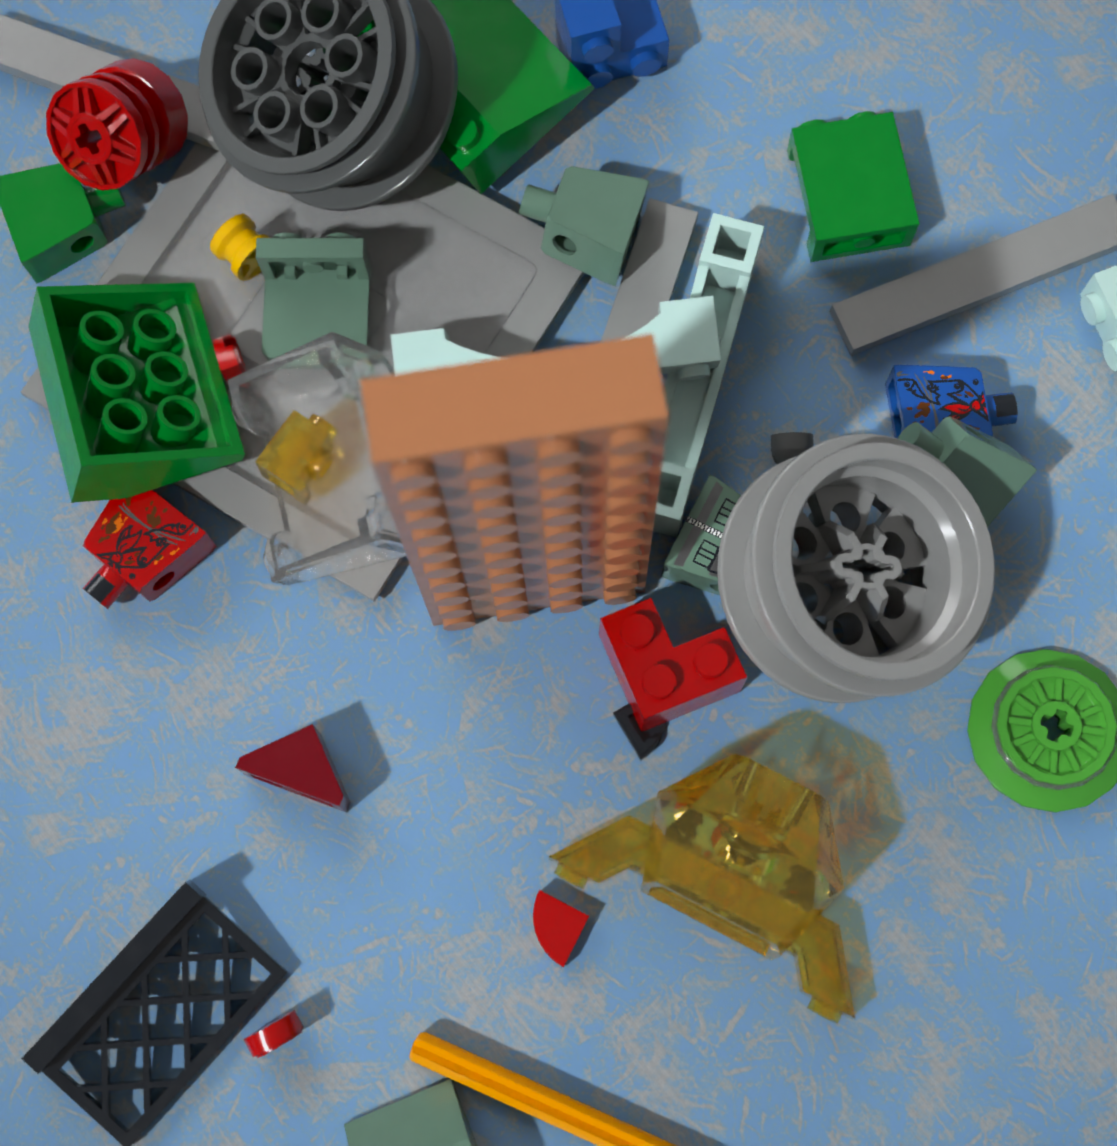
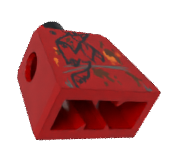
(143, 547)

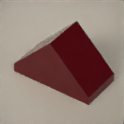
(300, 766)

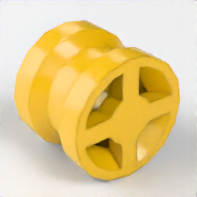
(237, 244)

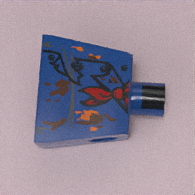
(936, 392)

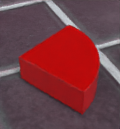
(229, 356)
(557, 926)

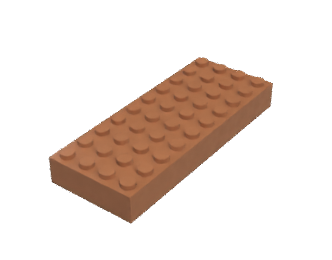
(523, 477)

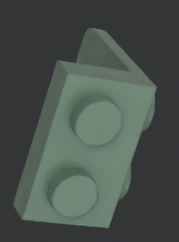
(313, 289)

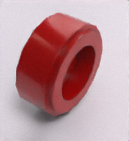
(274, 1034)

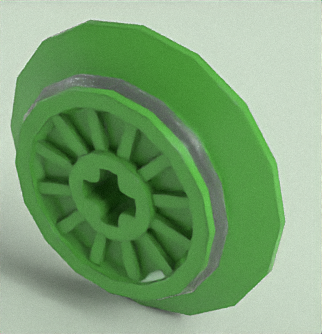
(1014, 745)

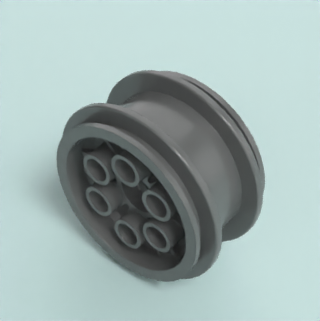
(371, 119)

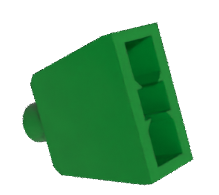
(54, 218)

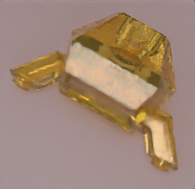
(741, 858)

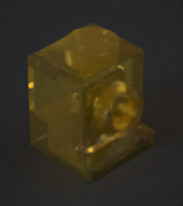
(298, 454)

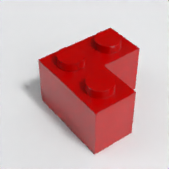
(666, 679)

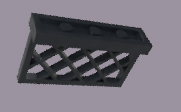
(119, 980)

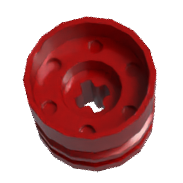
(116, 123)

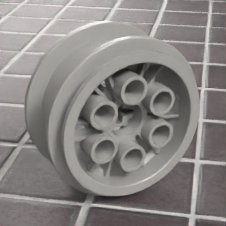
(787, 613)

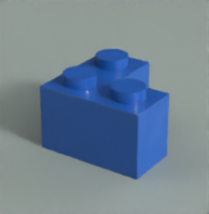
(612, 38)

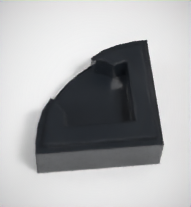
(641, 742)

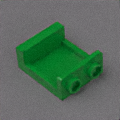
(853, 185)

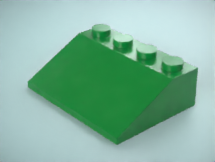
(508, 87)
(131, 387)

